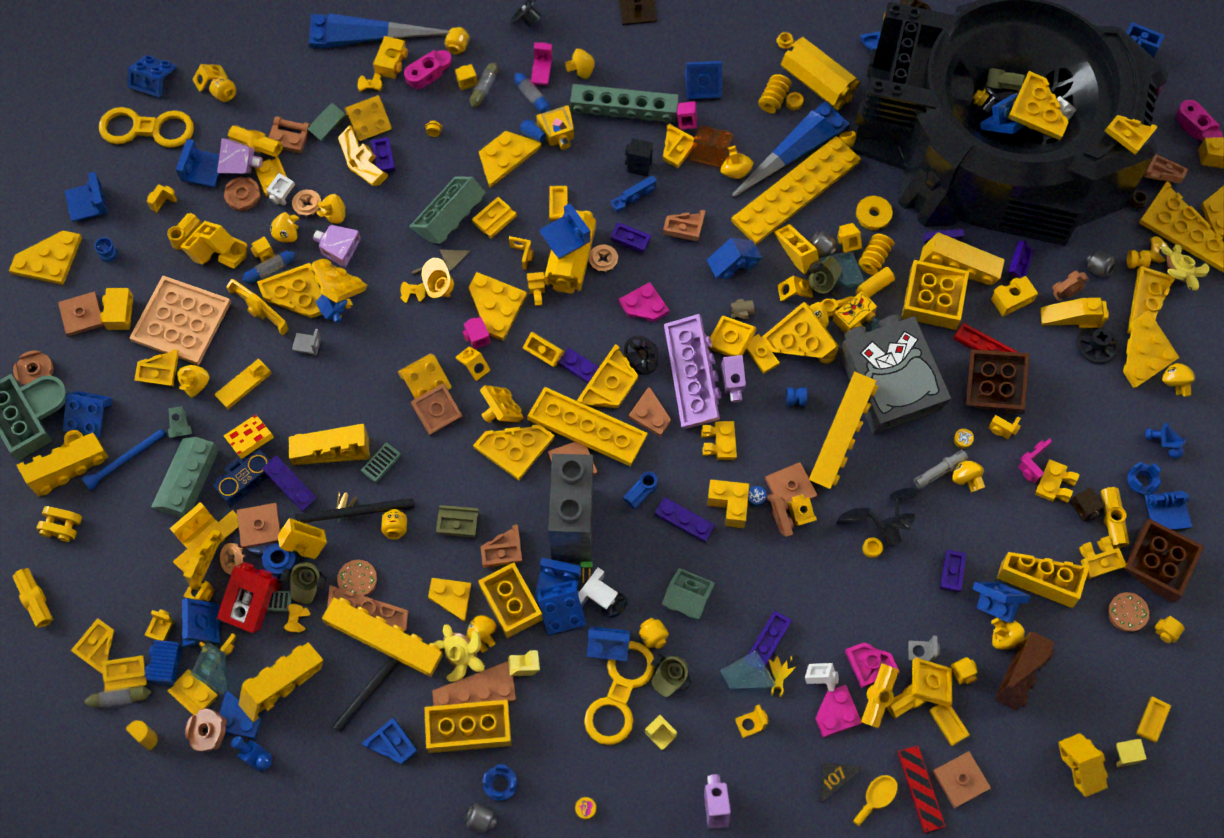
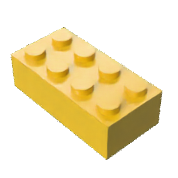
(467, 726)

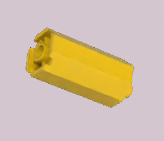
(820, 73)
(569, 272)

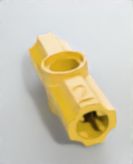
(256, 140)
(1113, 506)
(32, 598)
(880, 695)

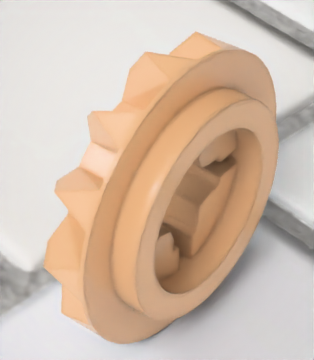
(305, 196)
(604, 251)
(226, 556)

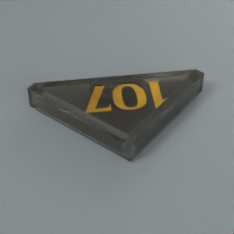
(835, 776)

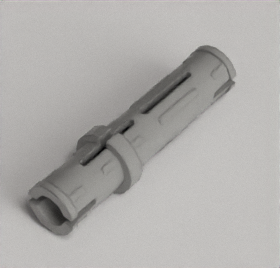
(943, 467)

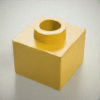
(466, 77)

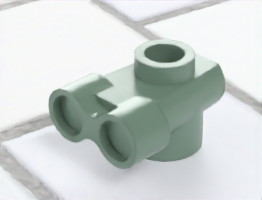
(179, 427)

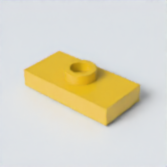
(762, 354)

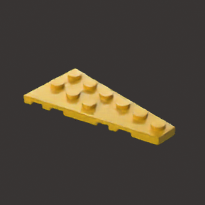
(1184, 226)

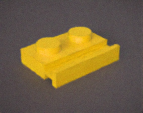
(268, 172)
(494, 217)
(124, 673)
(192, 693)

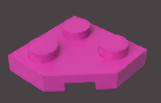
(644, 304)
(867, 662)
(837, 712)

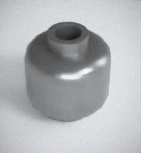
(823, 243)
(1100, 263)
(480, 818)

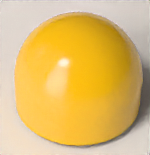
(850, 139)

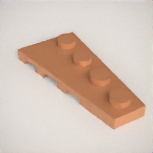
(392, 614)
(485, 686)

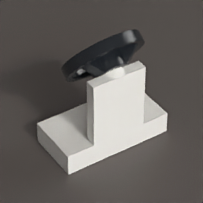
(602, 594)

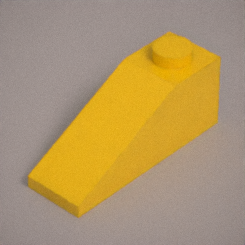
(797, 247)
(1073, 312)

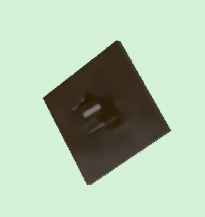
(637, 11)

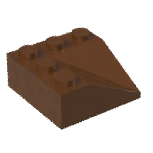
(998, 381)
(1163, 560)
(1028, 659)

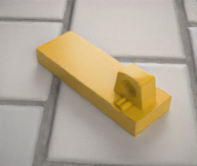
(243, 384)

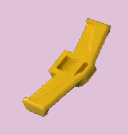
(360, 158)
(257, 306)

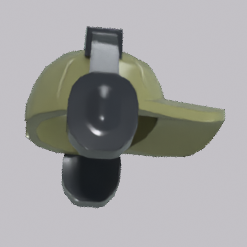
(824, 276)
(304, 581)
(670, 675)

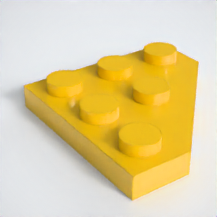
(1038, 107)
(48, 259)
(335, 281)
(293, 290)
(496, 303)
(800, 335)
(1147, 350)
(514, 447)
(196, 568)

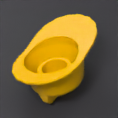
(437, 278)

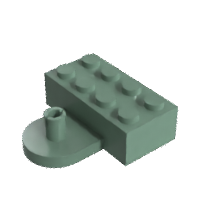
(24, 408)

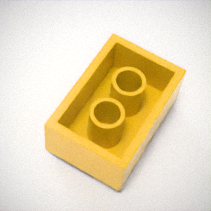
(510, 600)

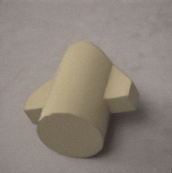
(742, 309)

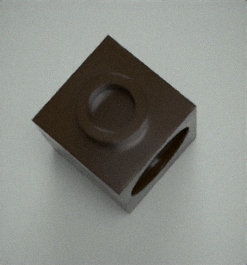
(1087, 504)

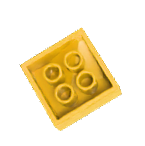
(935, 294)

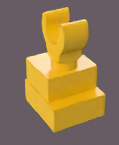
(536, 286)

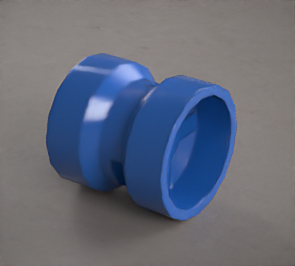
(105, 249)
(796, 396)

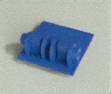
(1169, 509)

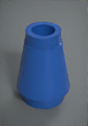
(532, 130)

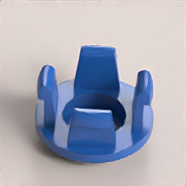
(1151, 472)
(277, 569)
(500, 771)

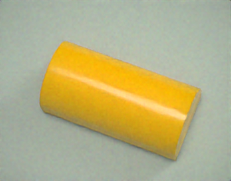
(876, 282)
(543, 349)
(143, 734)

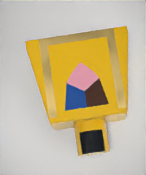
(557, 126)

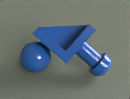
(1169, 439)
(252, 754)

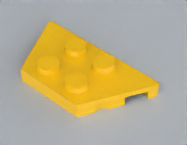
(505, 155)
(1214, 211)
(610, 382)

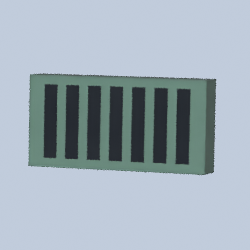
(381, 462)
(279, 601)

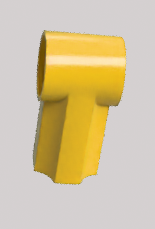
(183, 230)
(904, 702)

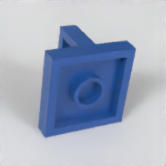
(703, 79)
(999, 120)
(999, 599)
(200, 622)
(608, 643)

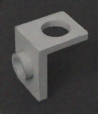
(307, 343)
(931, 649)

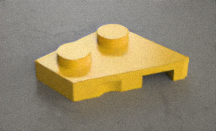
(1130, 132)
(677, 146)
(158, 369)
(451, 596)
(95, 644)

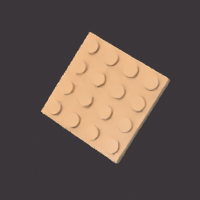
(180, 319)

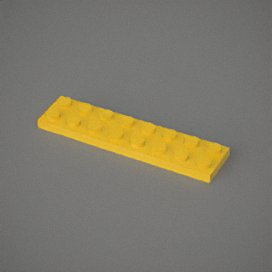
(795, 190)

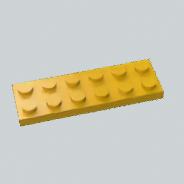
(587, 426)

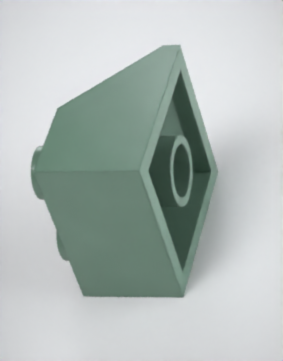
(688, 593)

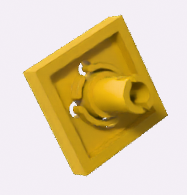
(500, 405)

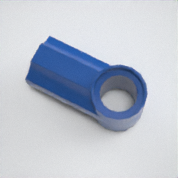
(640, 491)

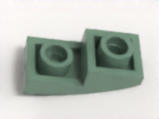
(326, 121)

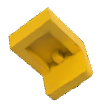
(159, 196)
(235, 254)
(1003, 428)
(160, 625)

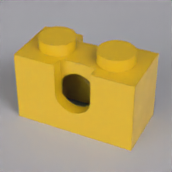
(389, 57)
(1008, 303)
(302, 538)

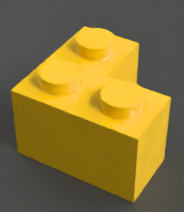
(207, 240)
(732, 497)
(1085, 763)

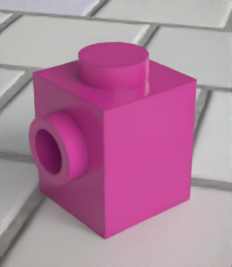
(687, 115)
(476, 333)

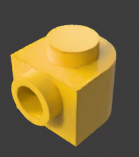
(262, 249)
(1169, 629)
(964, 671)

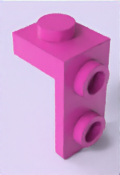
(542, 63)
(1028, 467)

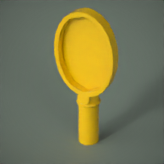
(878, 795)

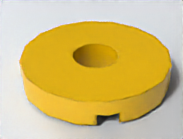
(874, 203)

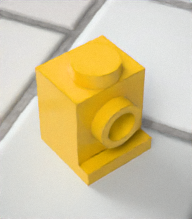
(849, 237)
(794, 508)

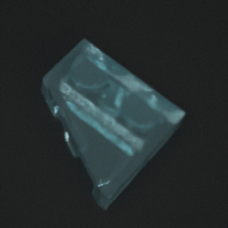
(850, 273)
(211, 668)
(748, 673)

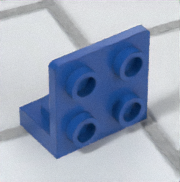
(148, 75)
(197, 165)
(86, 200)
(566, 233)
(85, 412)
(556, 572)
(561, 607)

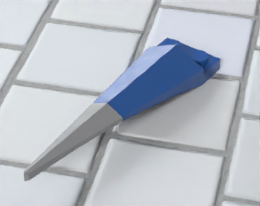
(340, 30)
(811, 133)

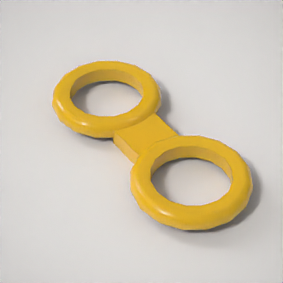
(146, 127)
(618, 697)

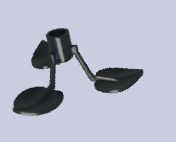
(892, 524)

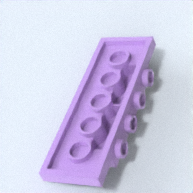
(693, 371)

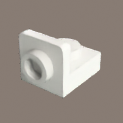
(1066, 108)
(280, 189)
(822, 674)

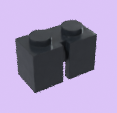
(639, 157)

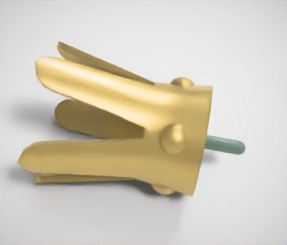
(343, 502)

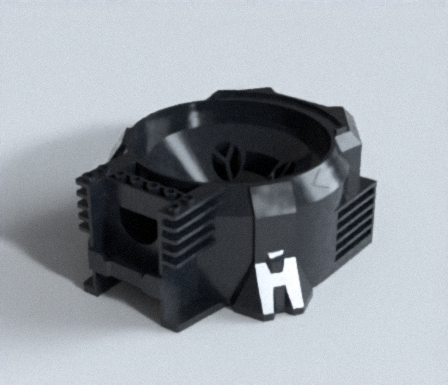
(925, 119)

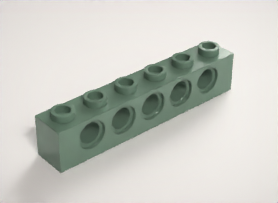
(617, 97)

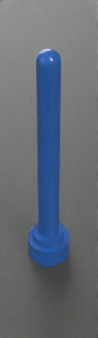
(92, 480)

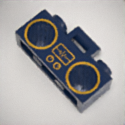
(243, 479)

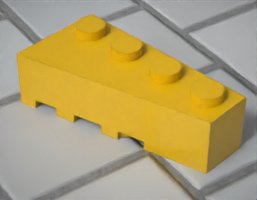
(955, 254)

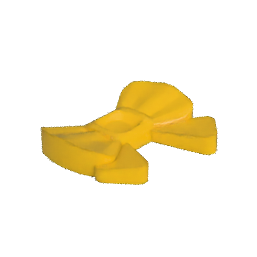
(365, 84)
(1157, 243)
(407, 289)
(295, 612)

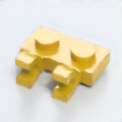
(724, 439)
(1051, 480)
(1102, 563)

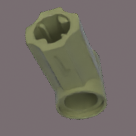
(1001, 79)

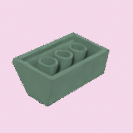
(448, 209)
(185, 476)

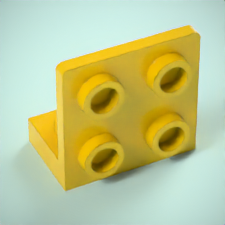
(368, 118)
(424, 375)

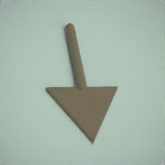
(450, 257)

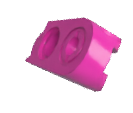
(419, 75)
(1197, 121)

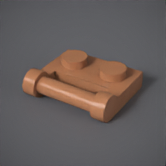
(290, 141)

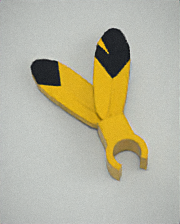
(781, 673)

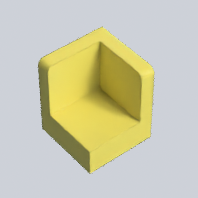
(524, 664)
(661, 732)
(1130, 752)

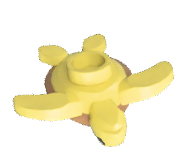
(1183, 267)
(461, 652)

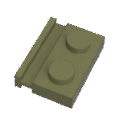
(457, 521)

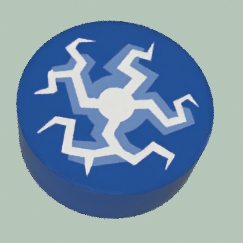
(757, 496)

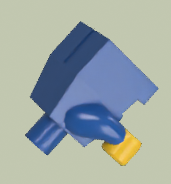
(331, 309)

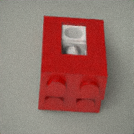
(247, 578)

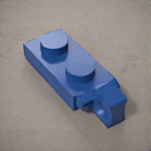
(634, 193)

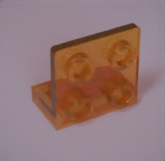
(711, 146)

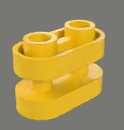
(64, 533)

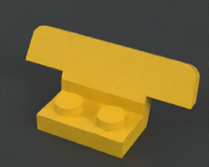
(194, 528)

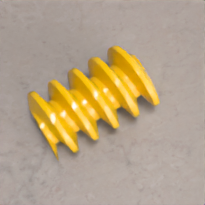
(774, 93)
(875, 253)

